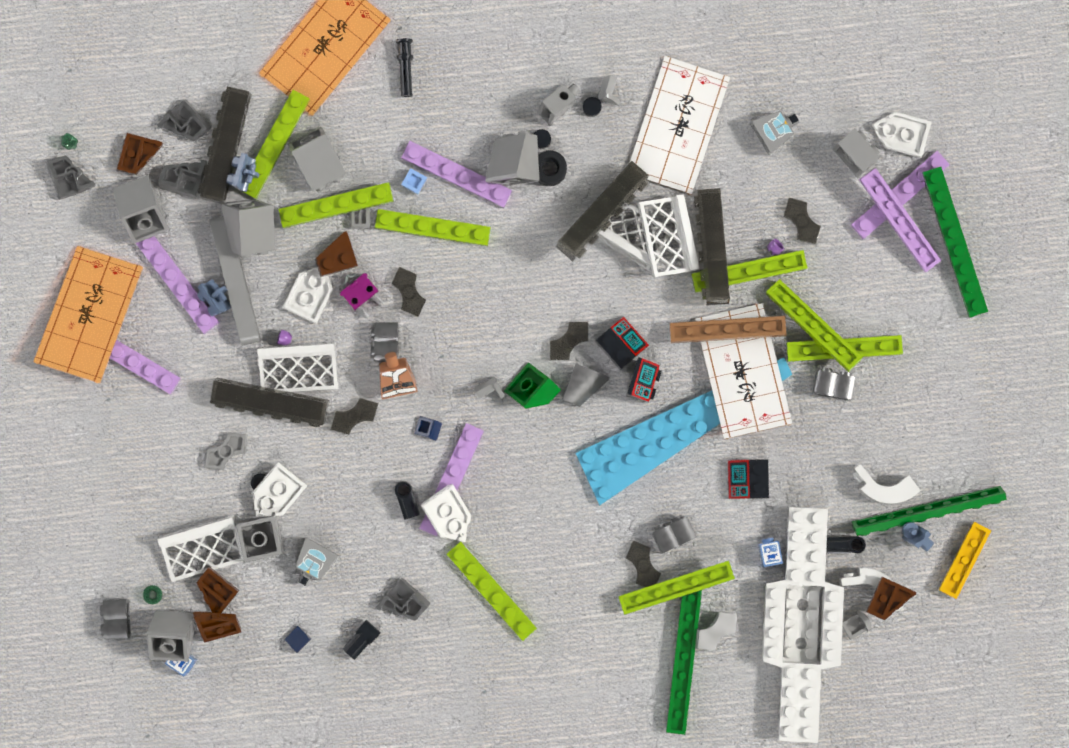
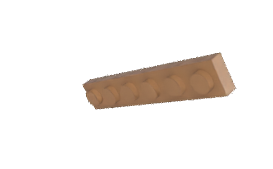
(728, 329)

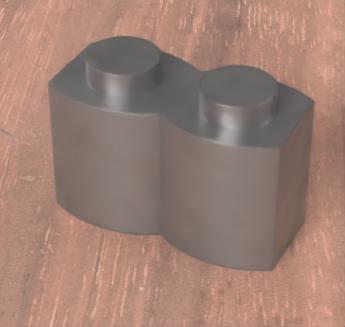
(386, 340)
(834, 385)
(674, 534)
(116, 619)

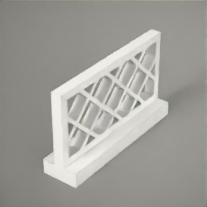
(682, 229)
(625, 247)
(302, 351)
(193, 534)

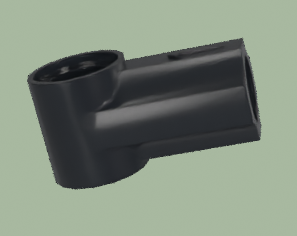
(407, 502)
(842, 545)
(364, 636)

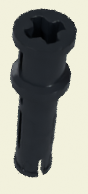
(405, 57)

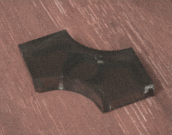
(806, 229)
(405, 283)
(562, 347)
(361, 412)
(639, 556)

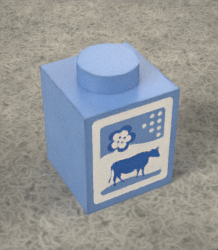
(770, 552)
(182, 667)

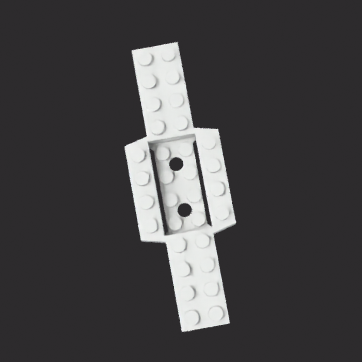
(800, 667)

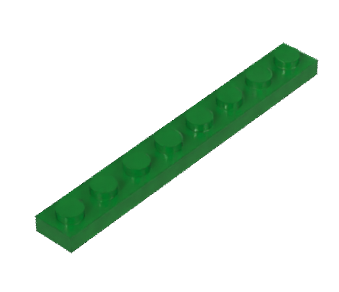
(955, 242)
(929, 510)
(683, 663)

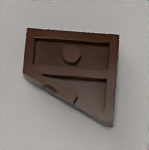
(137, 153)
(336, 257)
(216, 590)
(888, 598)
(216, 625)

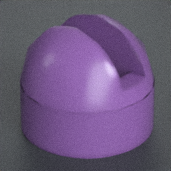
(776, 247)
(284, 338)

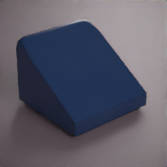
(428, 428)
(297, 639)

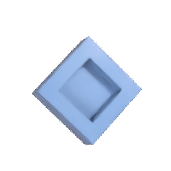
(414, 181)

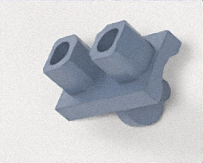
(244, 173)
(214, 296)
(917, 536)

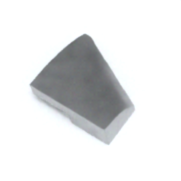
(185, 121)
(67, 178)
(182, 178)
(583, 385)
(404, 601)

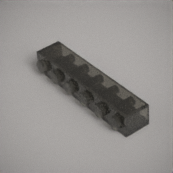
(225, 144)
(602, 211)
(712, 246)
(269, 401)

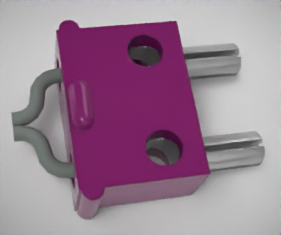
(358, 290)

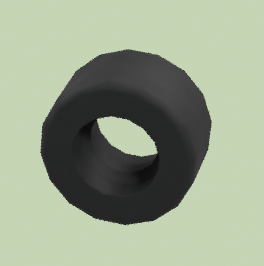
(559, 160)

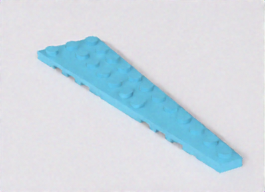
(638, 450)

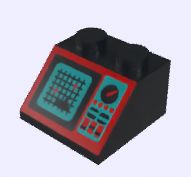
(621, 343)
(643, 380)
(748, 479)

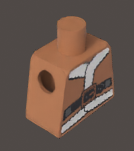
(396, 377)

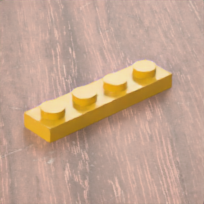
(964, 560)

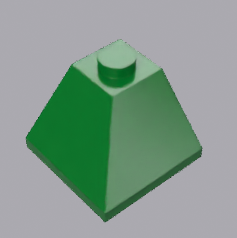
(532, 388)

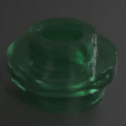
(68, 141)
(146, 594)

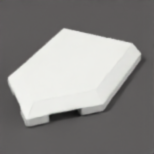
(903, 133)
(309, 295)
(277, 492)
(448, 514)

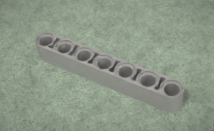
(236, 284)

